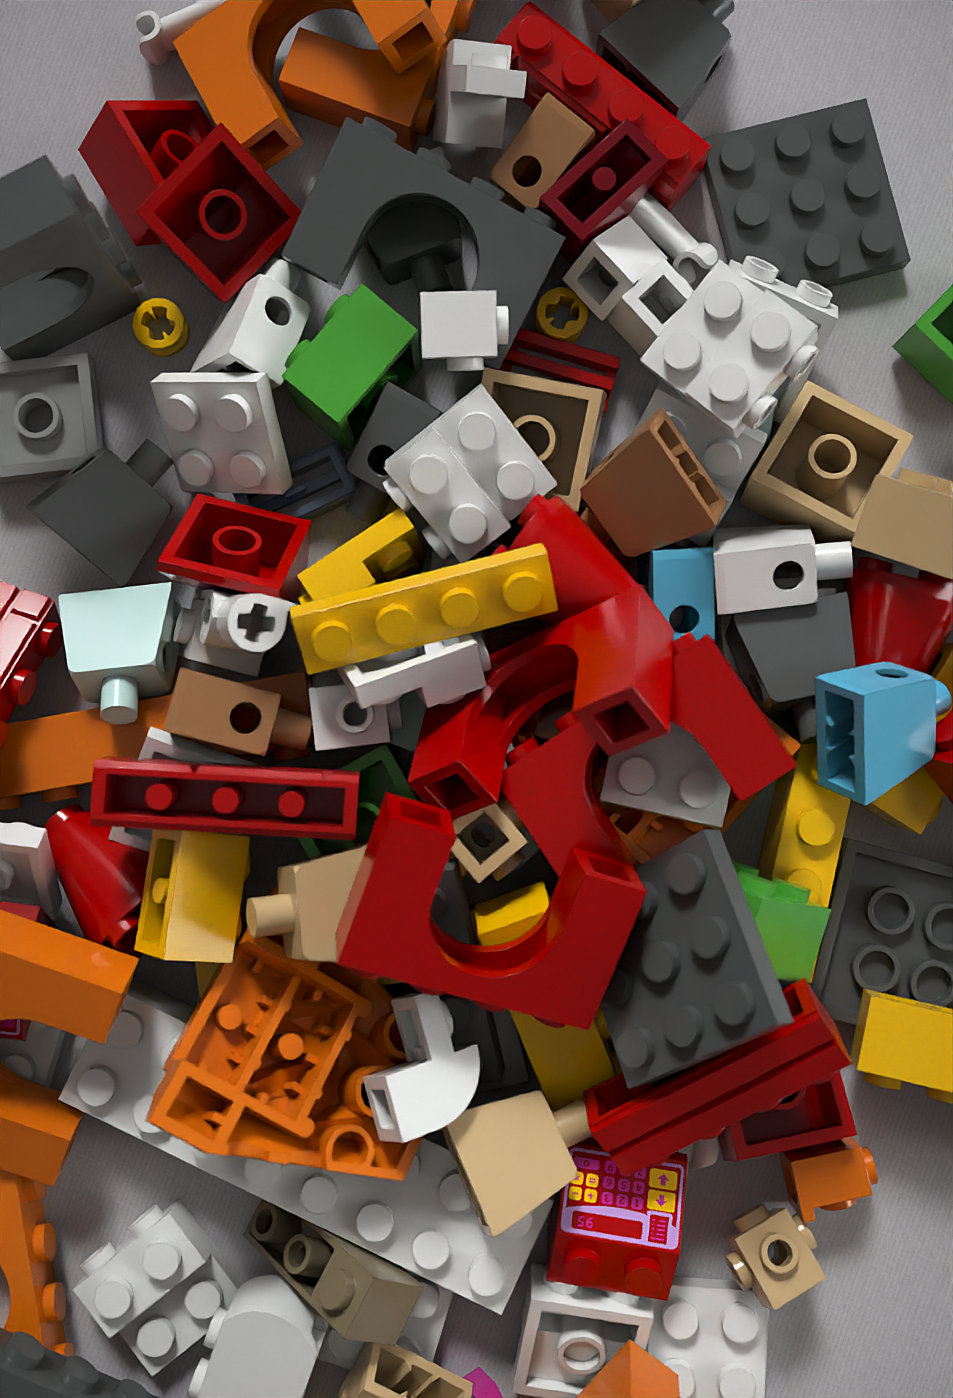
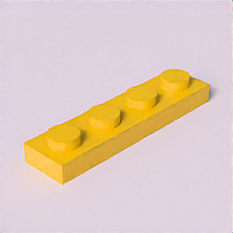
(424, 608)

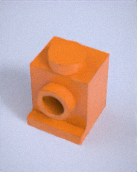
(827, 1176)

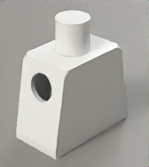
(257, 326)
(749, 572)

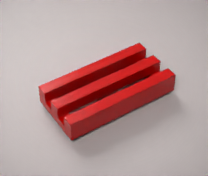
(567, 352)

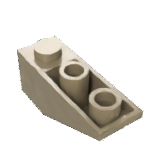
(345, 1283)

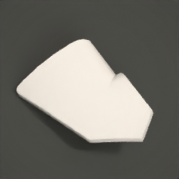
(243, 621)

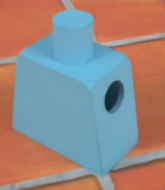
(682, 579)
(875, 727)

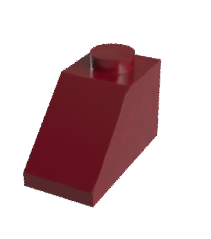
(602, 187)

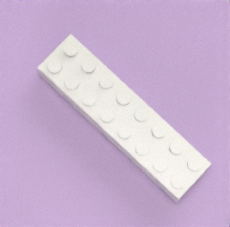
(411, 1222)

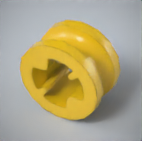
(549, 304)
(150, 311)

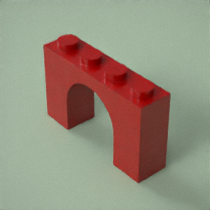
(611, 657)
(554, 783)
(547, 973)

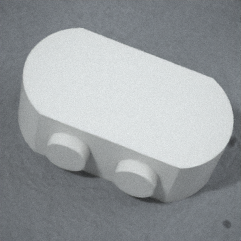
(261, 1344)

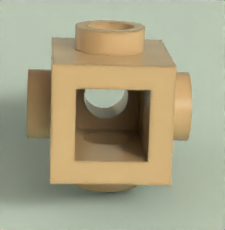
(501, 854)
(792, 1265)

